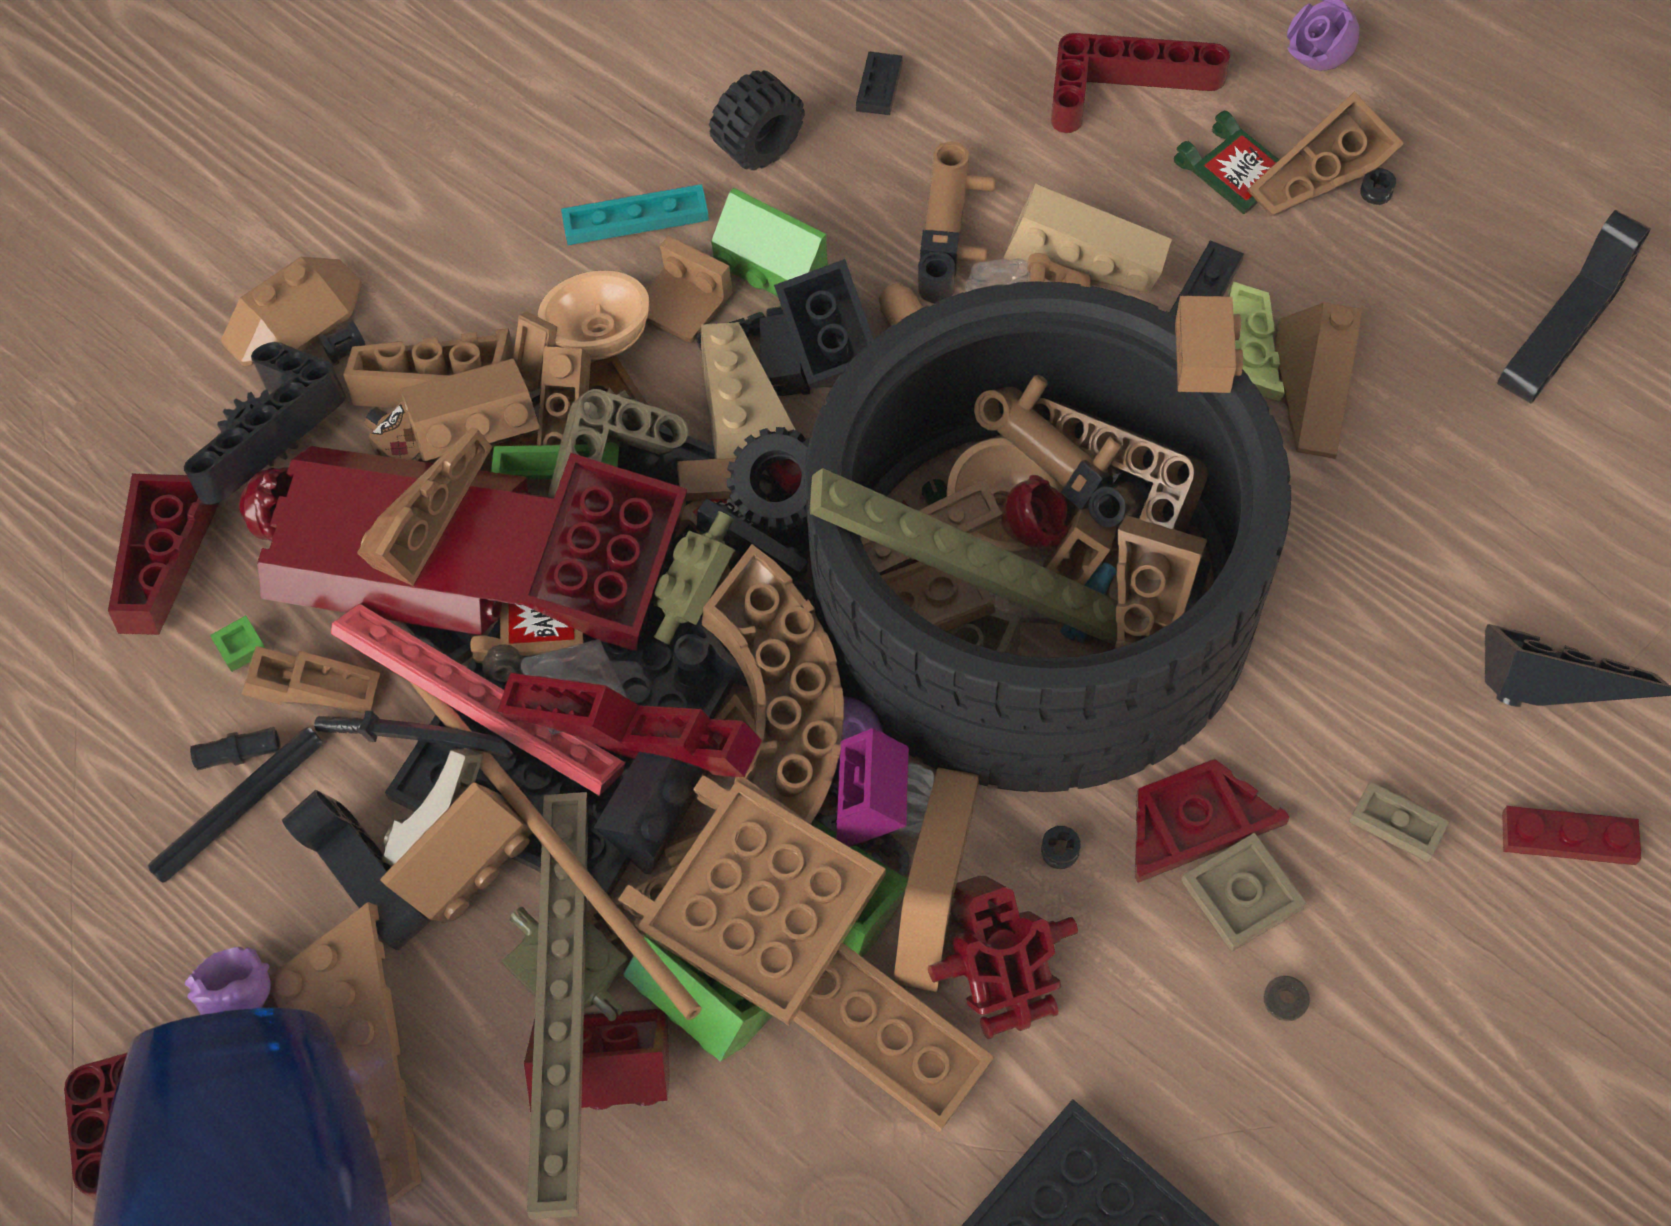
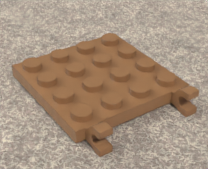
(758, 899)

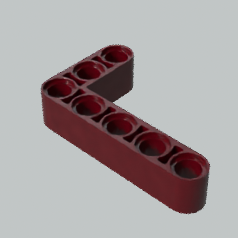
(1130, 62)
(87, 1115)

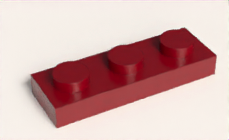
(1571, 835)

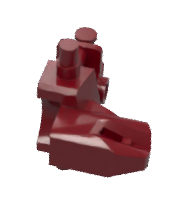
(1002, 955)

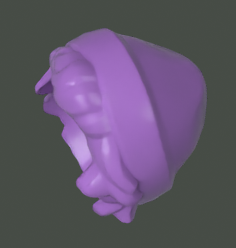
(229, 981)

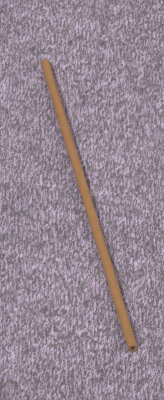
(573, 867)

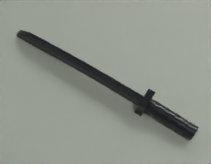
(373, 726)

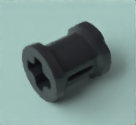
(337, 352)

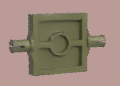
(692, 576)
(602, 963)

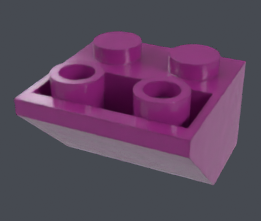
(871, 787)

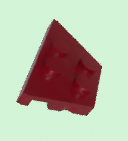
(1195, 817)

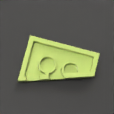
(1256, 339)

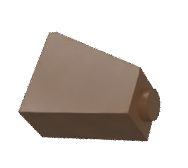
(1081, 547)

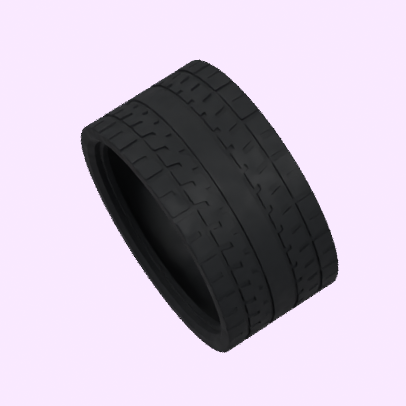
(1037, 717)

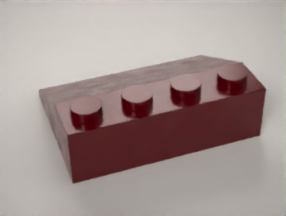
(603, 550)

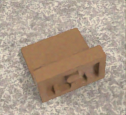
(687, 290)

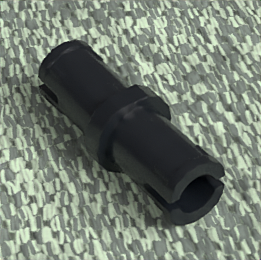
(235, 748)

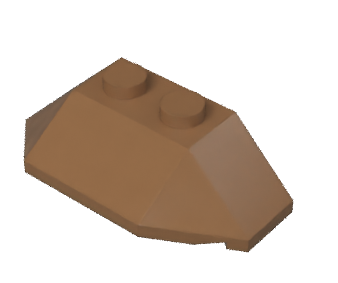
(292, 307)

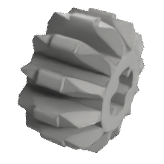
(918, 793)

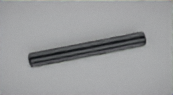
(234, 805)

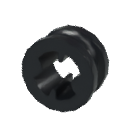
(1374, 195)
(1051, 838)

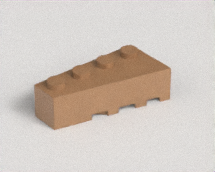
(380, 370)
(1153, 577)

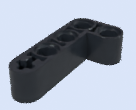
(356, 863)

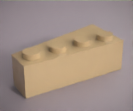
(1088, 241)
(737, 389)

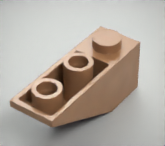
(563, 382)

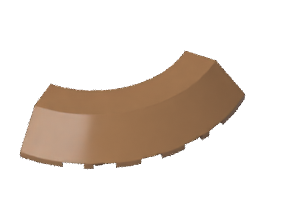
(789, 678)

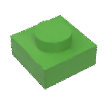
(237, 642)

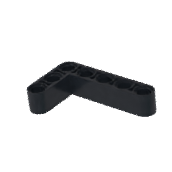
(1577, 308)
(302, 396)

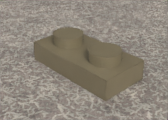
(1399, 821)

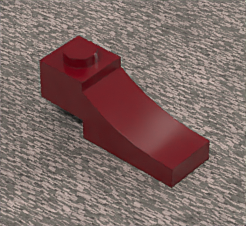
(694, 738)

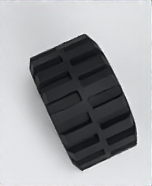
(756, 120)
(746, 475)

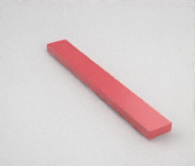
(474, 697)

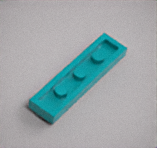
(634, 214)

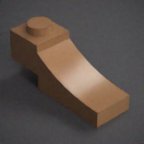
(309, 680)

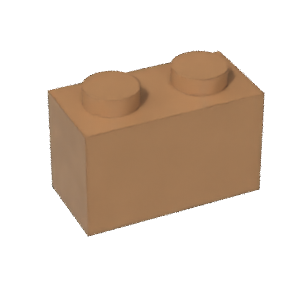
(1206, 344)

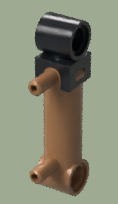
(944, 219)
(1085, 479)

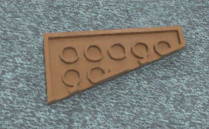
(346, 987)

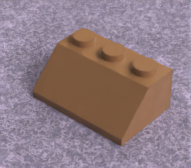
(482, 398)
(459, 854)

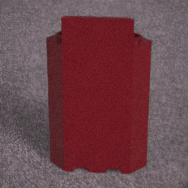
(340, 497)

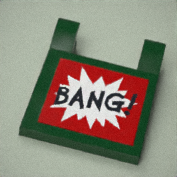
(1231, 165)

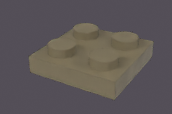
(1243, 892)

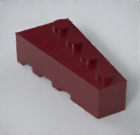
(156, 549)

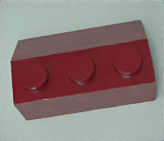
(621, 1059)

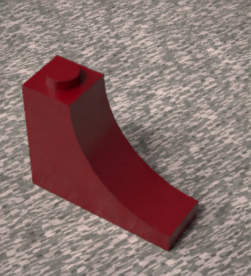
(571, 707)

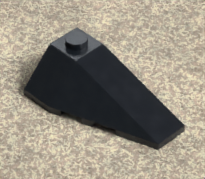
(1539, 675)

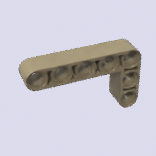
(610, 426)

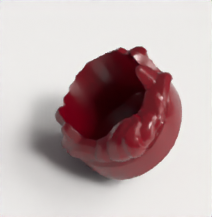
(260, 499)
(1035, 513)

